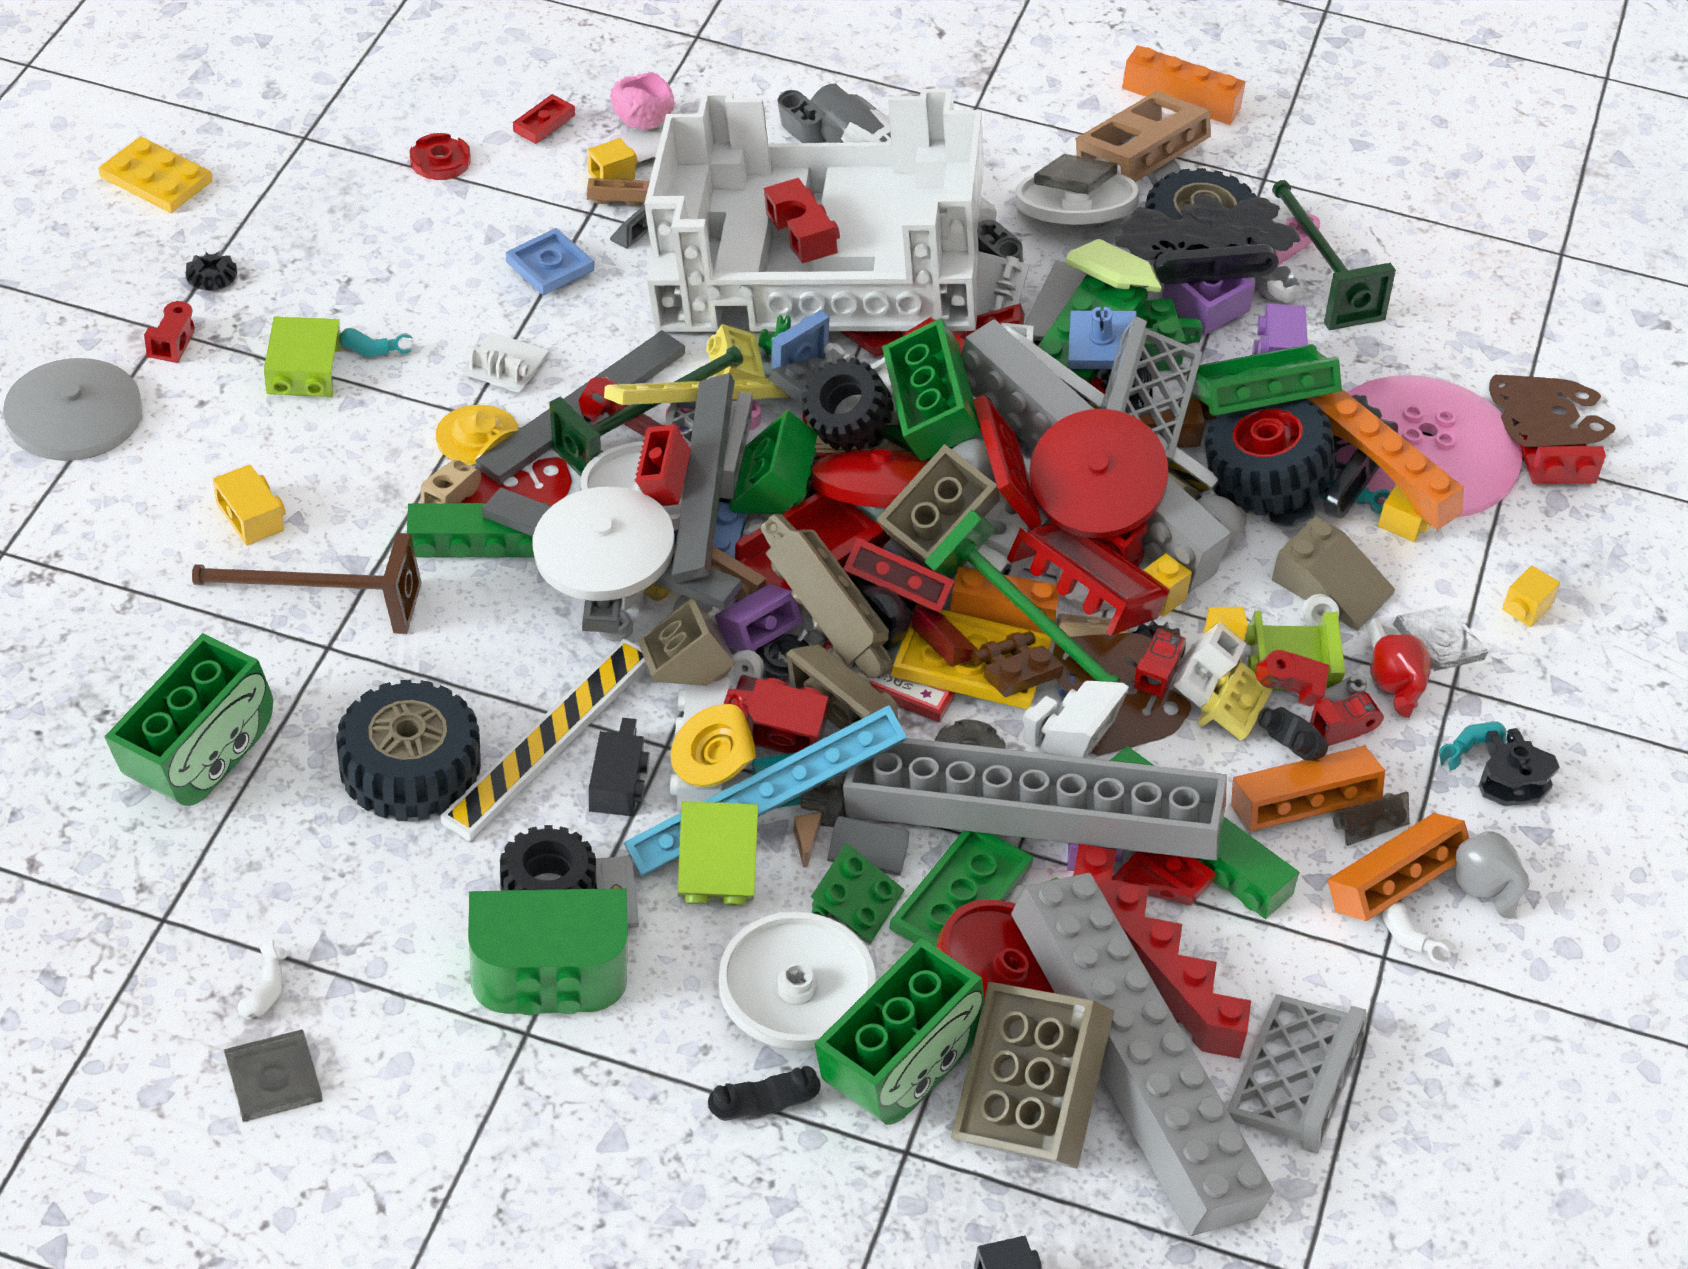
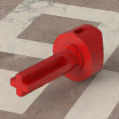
(593, 409)

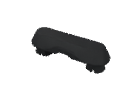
(1293, 733)
(764, 1096)

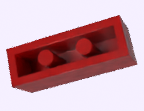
(898, 575)

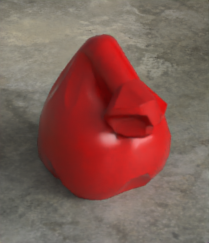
(1401, 669)

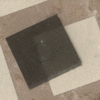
(1075, 173)
(273, 1075)

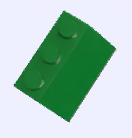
(775, 467)

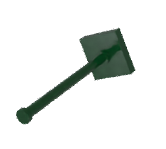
(1354, 294)
(580, 442)

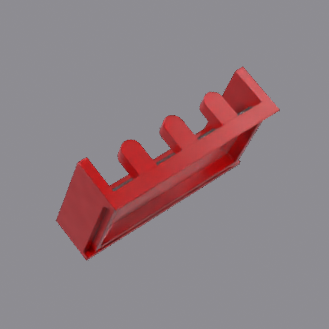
(1097, 567)

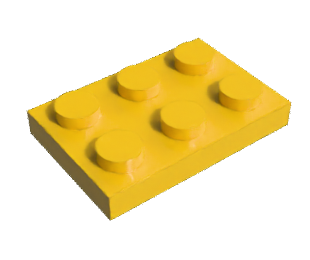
(155, 174)

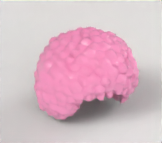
(642, 100)

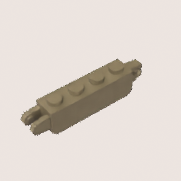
(828, 596)

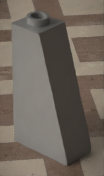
(1053, 297)

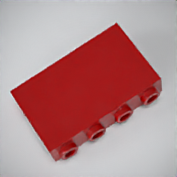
(833, 521)

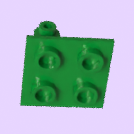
(856, 894)

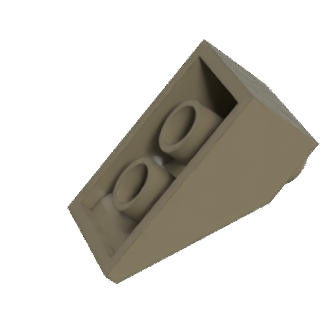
(1329, 563)

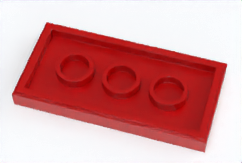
(1007, 462)

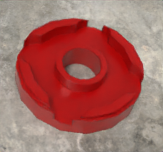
(453, 164)

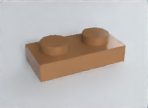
(608, 190)
(750, 579)

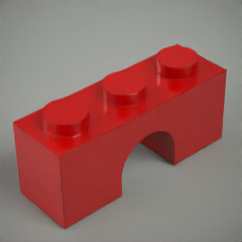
(809, 228)

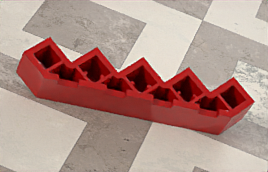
(1185, 982)

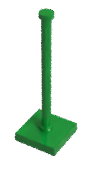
(963, 547)

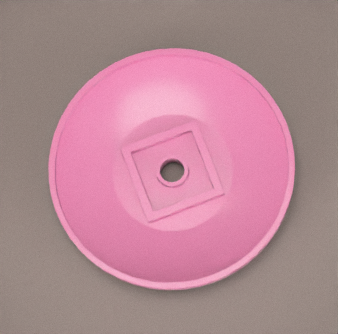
(1466, 436)

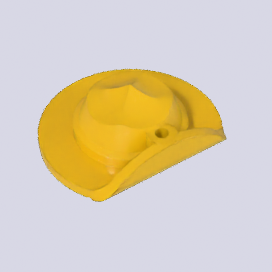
(473, 431)
(713, 746)

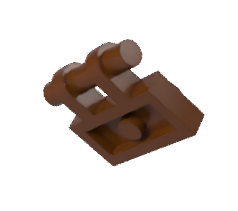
(1023, 669)

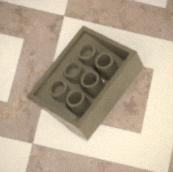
(1033, 1074)

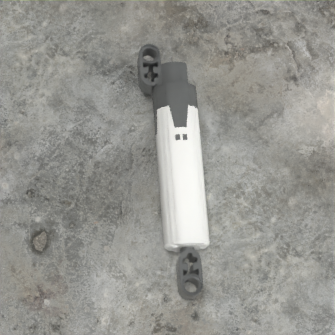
(850, 118)

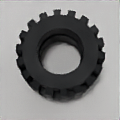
(836, 384)
(547, 852)

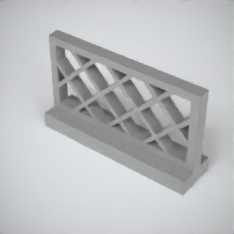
(1125, 375)
(736, 441)
(1331, 1071)

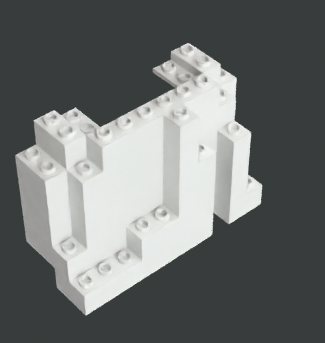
(899, 206)

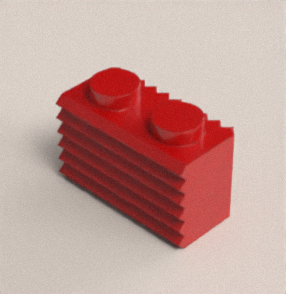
(663, 464)

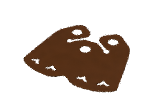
(1532, 405)
(1131, 725)

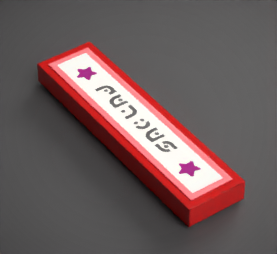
(912, 696)

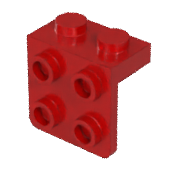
(1564, 463)

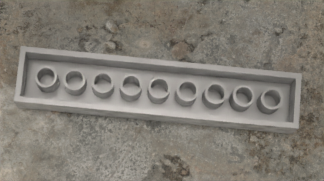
(1036, 398)
(1041, 797)
(1146, 1058)

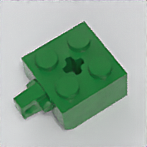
(1163, 319)

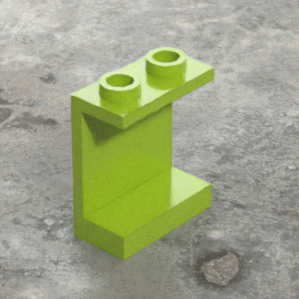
(301, 356)
(1314, 642)
(717, 852)

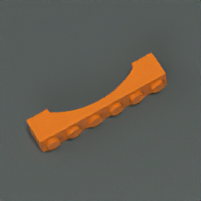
(1428, 487)

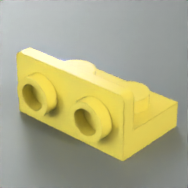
(746, 342)
(1236, 701)

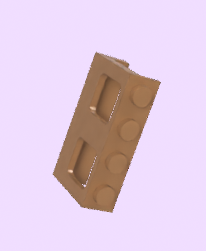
(1155, 141)

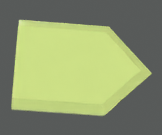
(1113, 266)

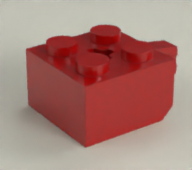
(782, 715)

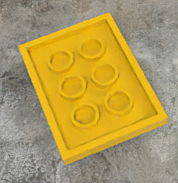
(923, 665)

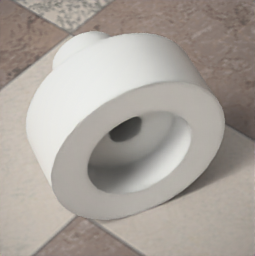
(1318, 602)
(743, 659)

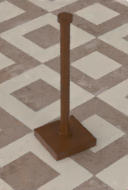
(399, 584)

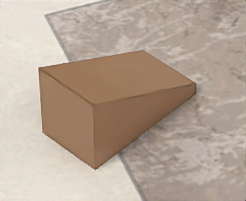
(806, 832)

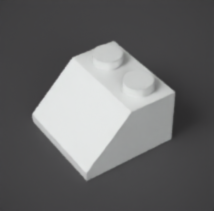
(1084, 718)

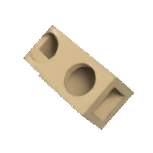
(451, 483)

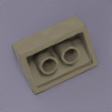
(937, 503)
(686, 648)
(848, 692)

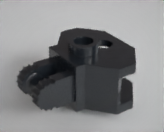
(1516, 767)

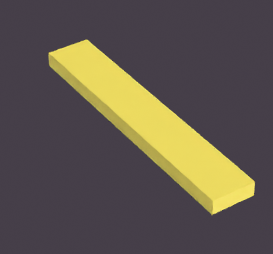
(684, 391)

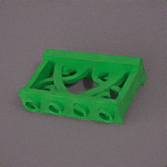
(1266, 379)

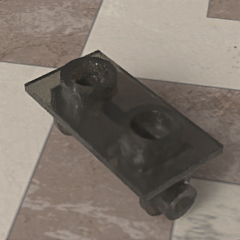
(1373, 818)

